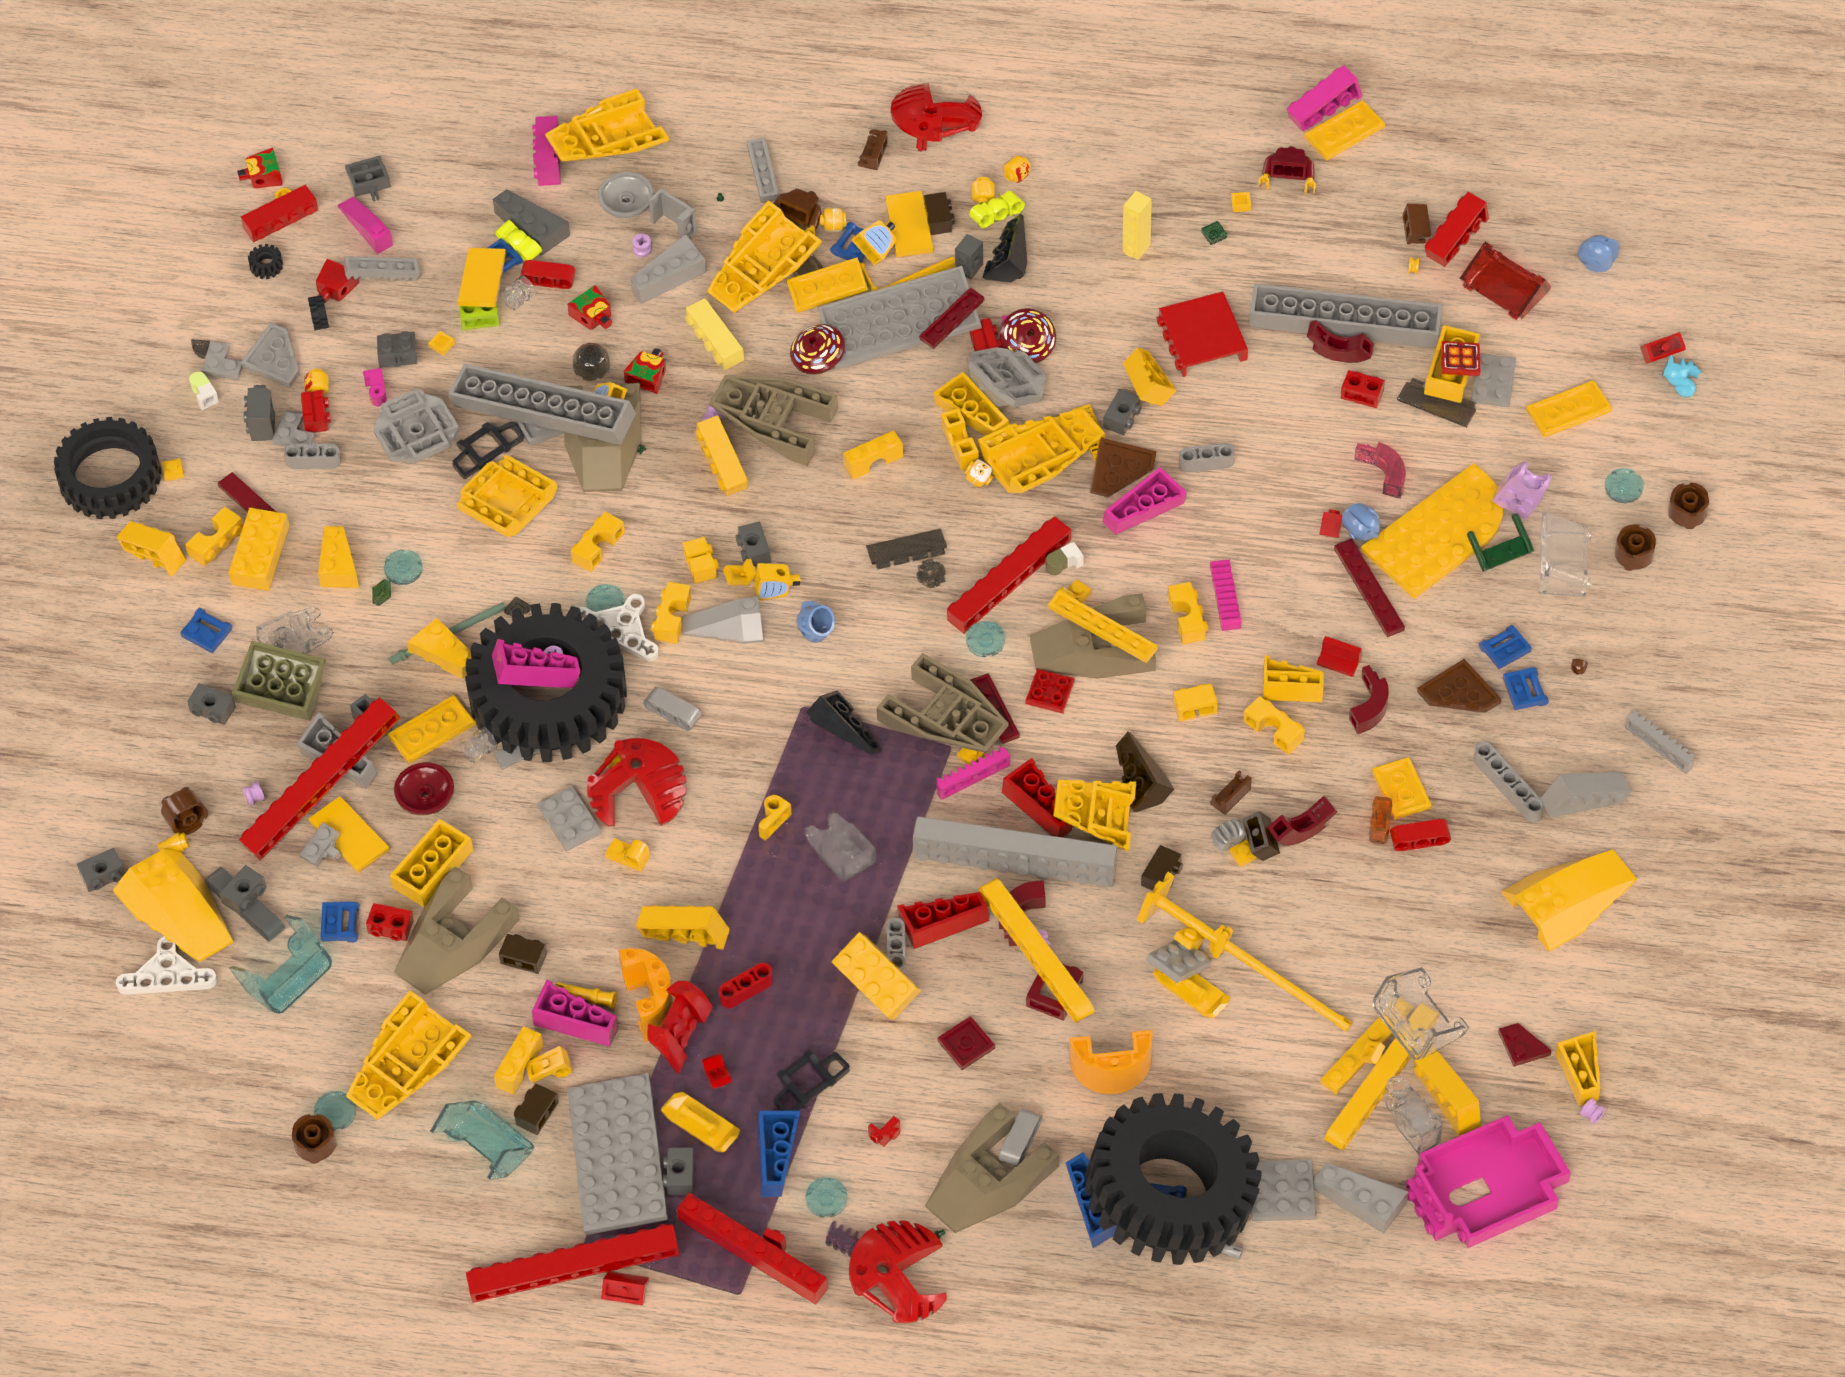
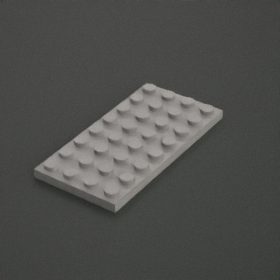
(896, 315)
(617, 1154)

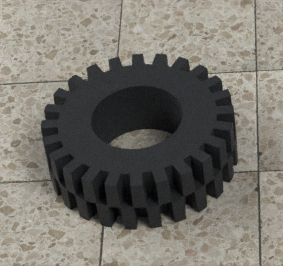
(558, 721)
(1159, 1219)

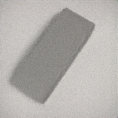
(312, 456)
(1206, 457)
(672, 708)
(896, 939)
(1020, 1137)

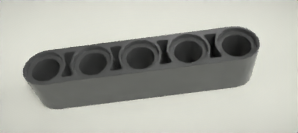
(258, 915)

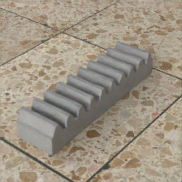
(762, 170)
(381, 267)
(1660, 742)

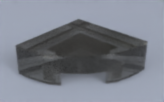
(200, 347)
(516, 603)

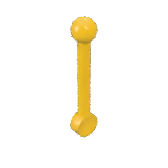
(873, 288)

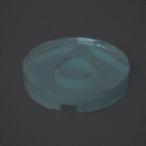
(1624, 486)
(403, 567)
(604, 597)
(985, 639)
(336, 1108)
(826, 1197)

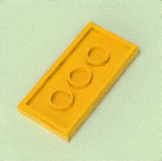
(1344, 130)
(911, 223)
(481, 277)
(827, 285)
(1568, 408)
(431, 729)
(357, 841)

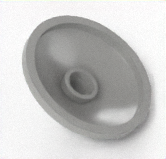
(624, 188)

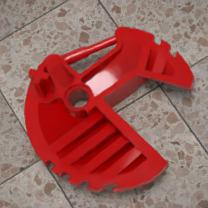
(921, 118)
(657, 779)
(894, 1249)

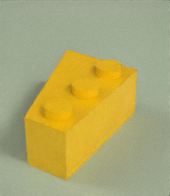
(1148, 378)
(153, 545)
(336, 562)
(440, 647)
(1291, 683)
(1580, 1066)

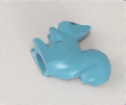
(1677, 376)

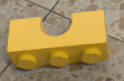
(956, 435)
(859, 459)
(605, 529)
(206, 548)
(674, 598)
(1184, 599)
(1263, 714)
(511, 1070)

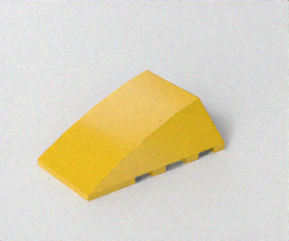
(1096, 808)

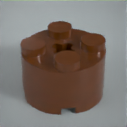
(1688, 505)
(1635, 547)
(184, 811)
(313, 1138)

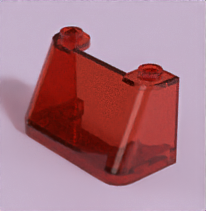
(1504, 282)

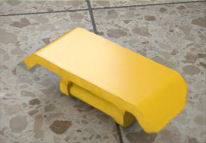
(1196, 993)
(700, 1121)

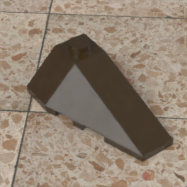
(1138, 767)

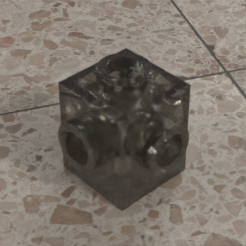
(936, 576)

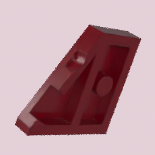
(1522, 1045)

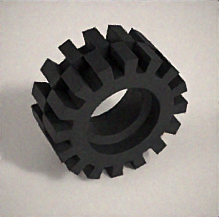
(265, 269)
(318, 312)

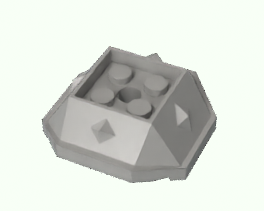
(1006, 376)
(410, 414)

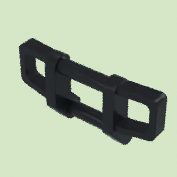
(491, 430)
(818, 1067)

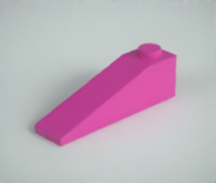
(367, 224)

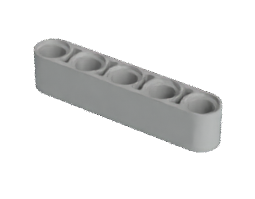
(1510, 790)

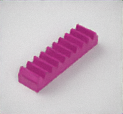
(1225, 595)
(973, 773)

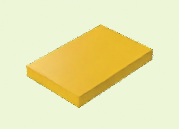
(1401, 784)

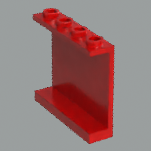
(1201, 331)

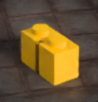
(699, 560)
(1199, 697)

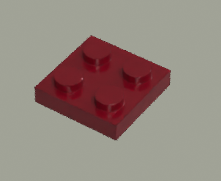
(966, 1043)

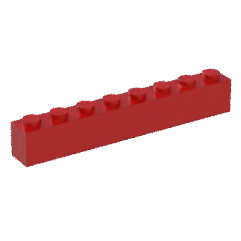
(1008, 575)
(752, 1248)

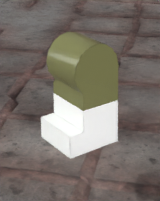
(1064, 558)

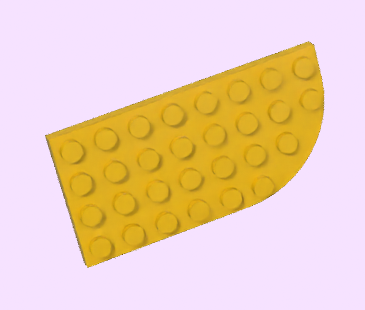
(1433, 534)

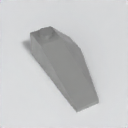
(731, 620)

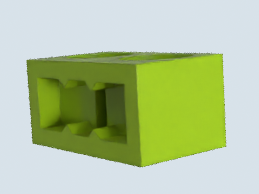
(478, 317)

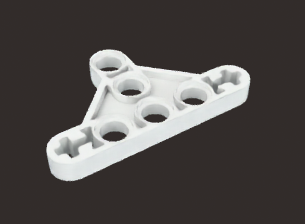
(629, 630)
(156, 973)

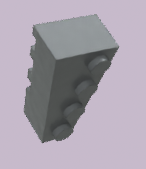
(533, 220)

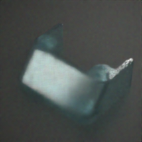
(295, 976)
(485, 1133)

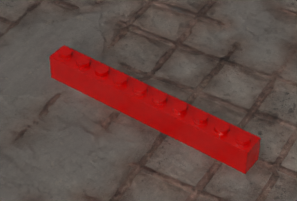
(319, 778)
(572, 1263)

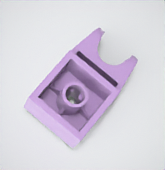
(1521, 490)

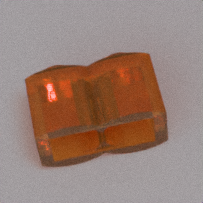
(1380, 820)

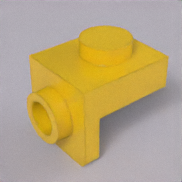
(740, 574)
(1189, 938)

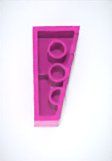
(1325, 98)
(545, 158)
(1145, 501)
(533, 667)
(573, 1016)

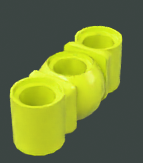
(996, 209)
(518, 240)

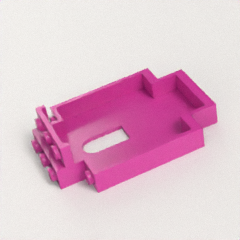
(1514, 1165)

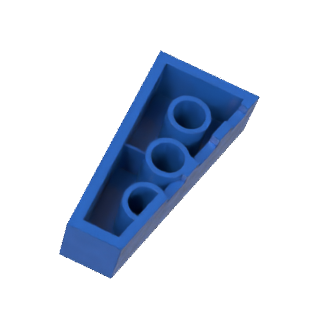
(775, 1143)
(1077, 1170)

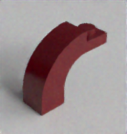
(1337, 348)
(1372, 711)
(1302, 827)
(1027, 896)

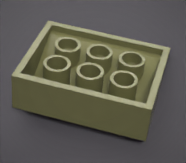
(279, 680)

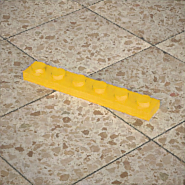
(1102, 626)
(1349, 1063)

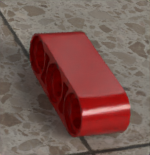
(548, 274)
(1420, 835)
(752, 978)

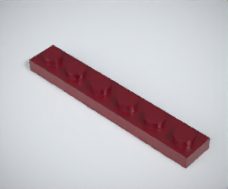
(1369, 588)

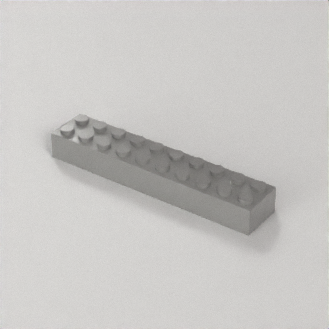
(1346, 315)
(542, 404)
(1014, 851)

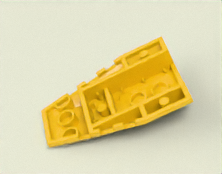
(609, 129)
(762, 257)
(1038, 450)
(1570, 895)
(175, 902)
(405, 1056)

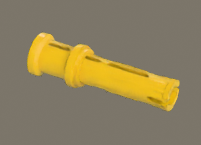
(595, 996)

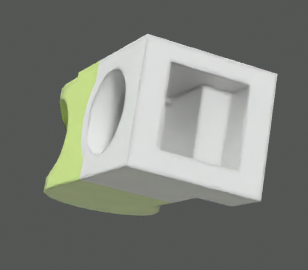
(206, 393)

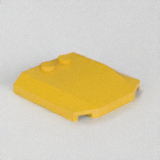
(506, 495)

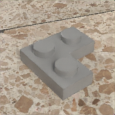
(218, 365)
(289, 432)

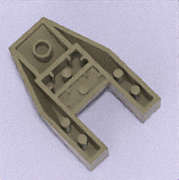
(763, 405)
(602, 463)
(1078, 652)
(953, 716)
(444, 946)
(981, 1187)

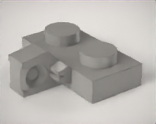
(321, 845)

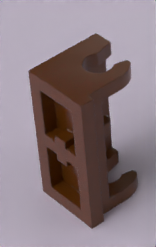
(874, 149)
(1416, 223)
(1231, 793)

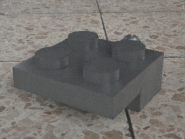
(368, 177)
(396, 349)

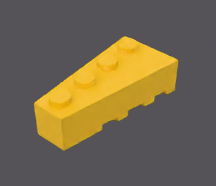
(972, 403)
(1449, 1093)

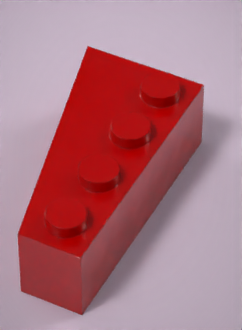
(1457, 229)
(1035, 797)
(942, 918)

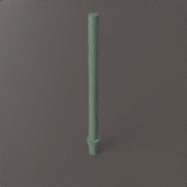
(403, 654)

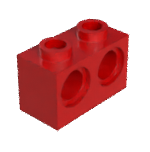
(1362, 389)
(391, 918)

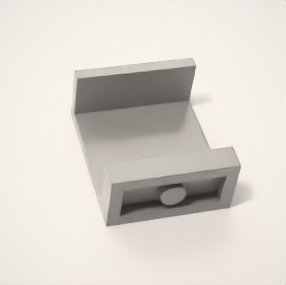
(665, 204)

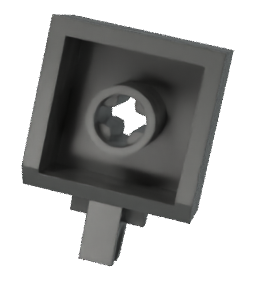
(259, 414)

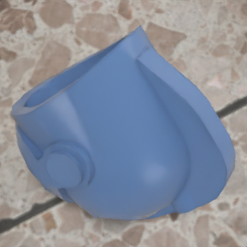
(1598, 253)
(1361, 522)
(815, 621)

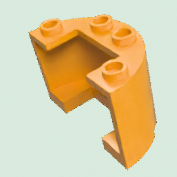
(646, 969)
(1113, 1070)

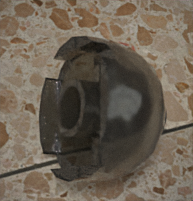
(591, 361)

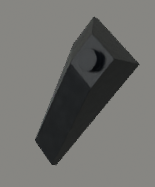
(1010, 255)
(836, 716)

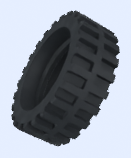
(114, 499)

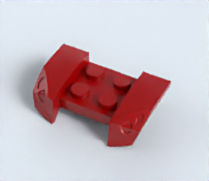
(687, 1009)

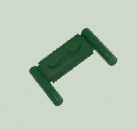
(1504, 551)

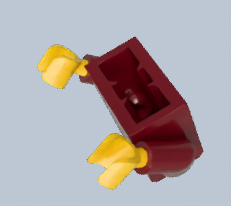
(1289, 164)

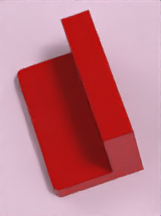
(1339, 656)
(624, 1288)

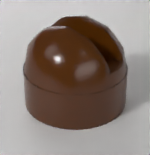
(1579, 666)

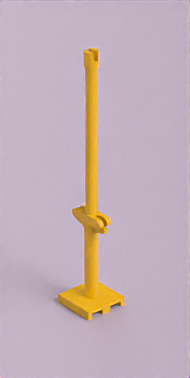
(1220, 943)

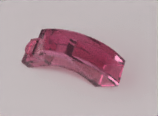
(1389, 462)

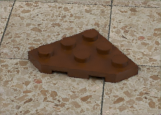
(1119, 466)
(1459, 689)

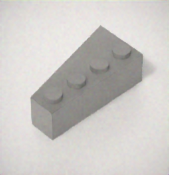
(668, 270)
(320, 736)
(1584, 792)
(1361, 1196)

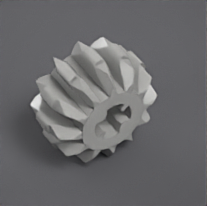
(1228, 834)

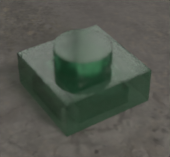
(1214, 233)
(381, 592)

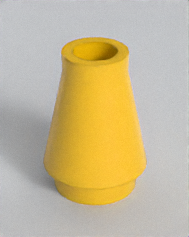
(176, 842)

